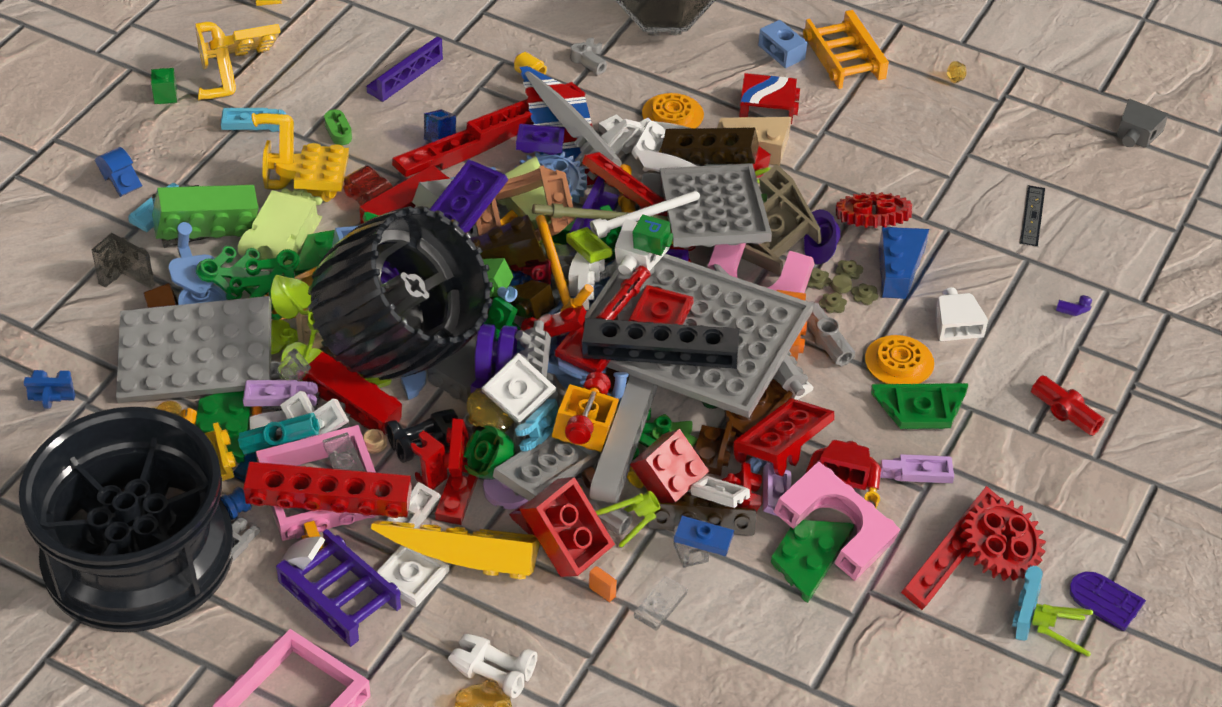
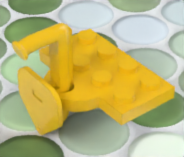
(221, 46)
(313, 169)

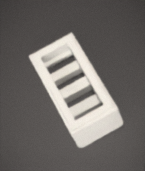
(620, 134)

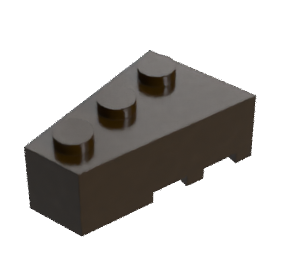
(513, 241)

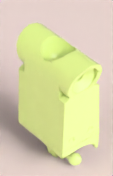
(523, 203)
(282, 224)

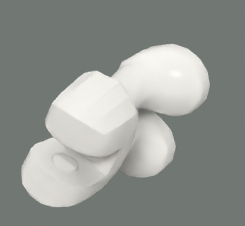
(477, 649)

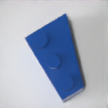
(899, 259)

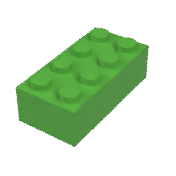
(208, 209)

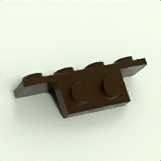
(738, 519)

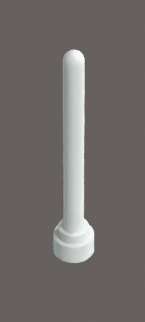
(603, 227)

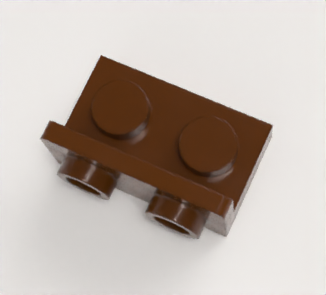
(713, 447)

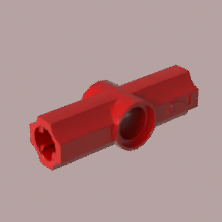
(1067, 405)

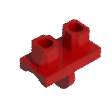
(748, 480)

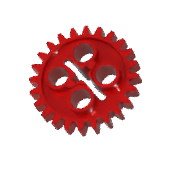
(889, 210)
(1002, 538)

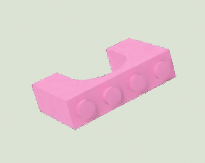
(793, 276)
(825, 490)

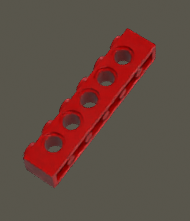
(327, 489)

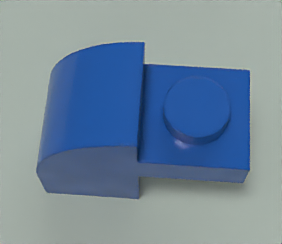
(118, 167)

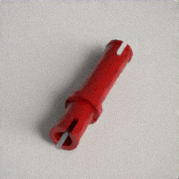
(638, 278)

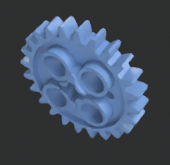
(575, 174)

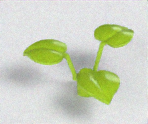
(288, 299)

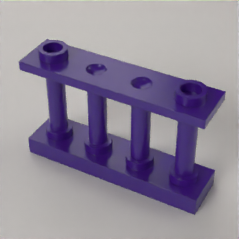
(329, 609)

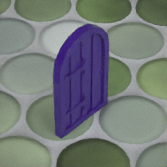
(1106, 598)

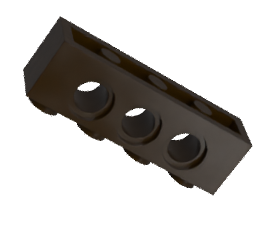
(712, 145)

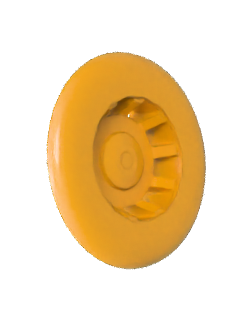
(674, 109)
(899, 360)

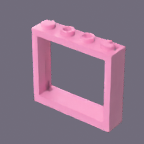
(307, 451)
(357, 686)

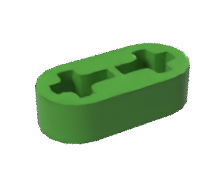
(341, 126)

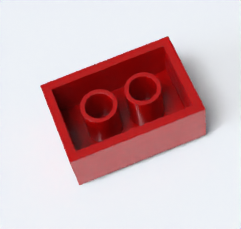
(567, 527)

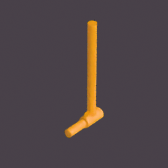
(557, 270)

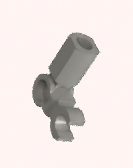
(586, 55)

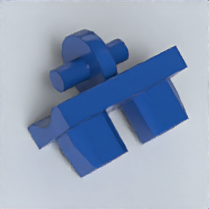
(49, 390)

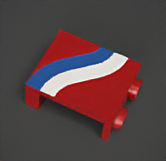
(769, 93)

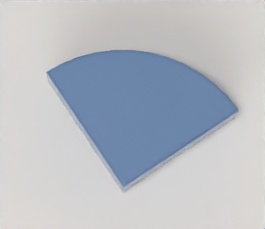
(413, 384)

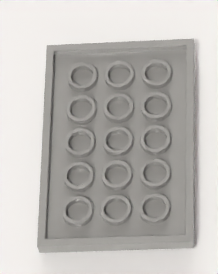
(727, 209)
(193, 349)

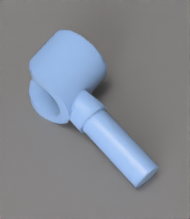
(507, 294)

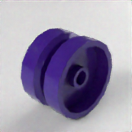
(493, 352)

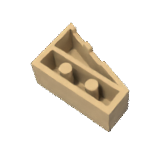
(771, 133)

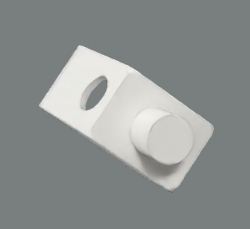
(628, 256)
(959, 316)

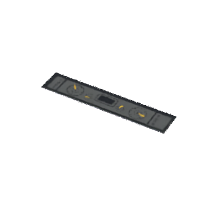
(1032, 216)

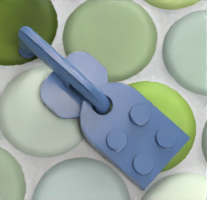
(184, 273)
(570, 374)

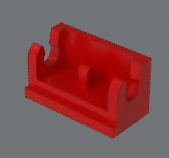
(432, 461)

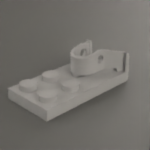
(536, 469)

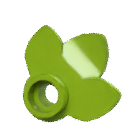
(282, 335)

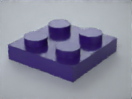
(540, 139)

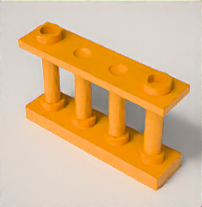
(858, 37)

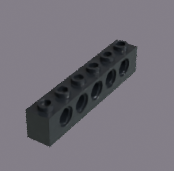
(660, 343)

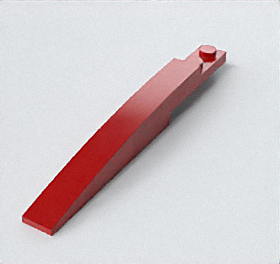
(478, 137)

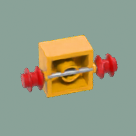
(586, 413)

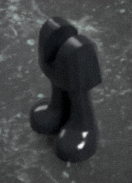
(401, 438)

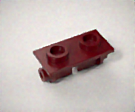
(537, 270)

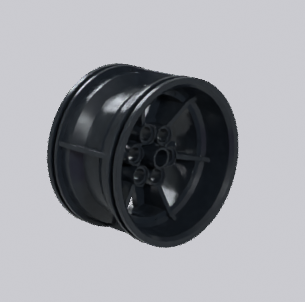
(143, 572)

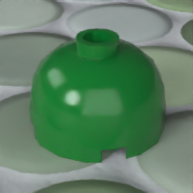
(487, 451)

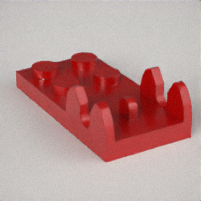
(783, 434)

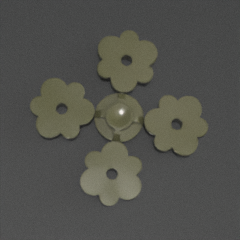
(842, 284)

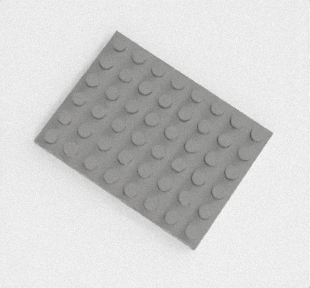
(765, 322)

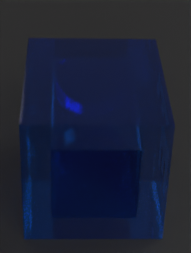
(439, 125)

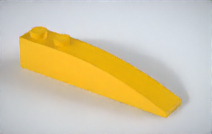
(481, 550)

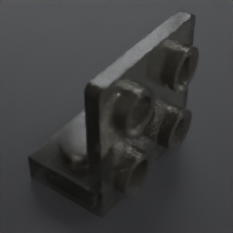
(119, 256)

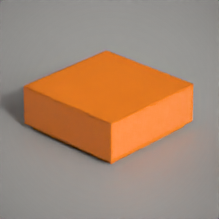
(602, 583)

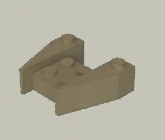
(787, 217)

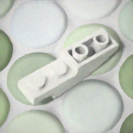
(583, 273)

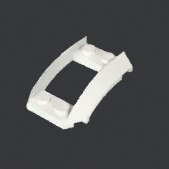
(649, 144)

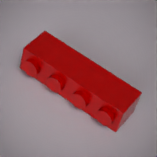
(401, 194)
(362, 399)

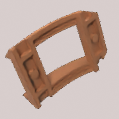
(555, 190)

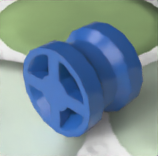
(235, 502)

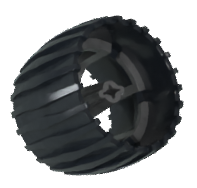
(437, 270)

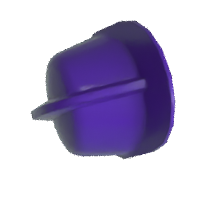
(829, 238)

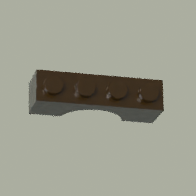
(533, 299)

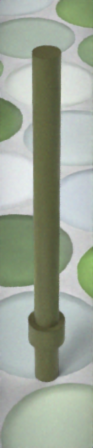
(558, 211)

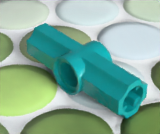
(265, 436)

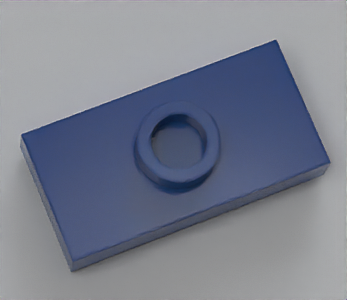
(704, 536)

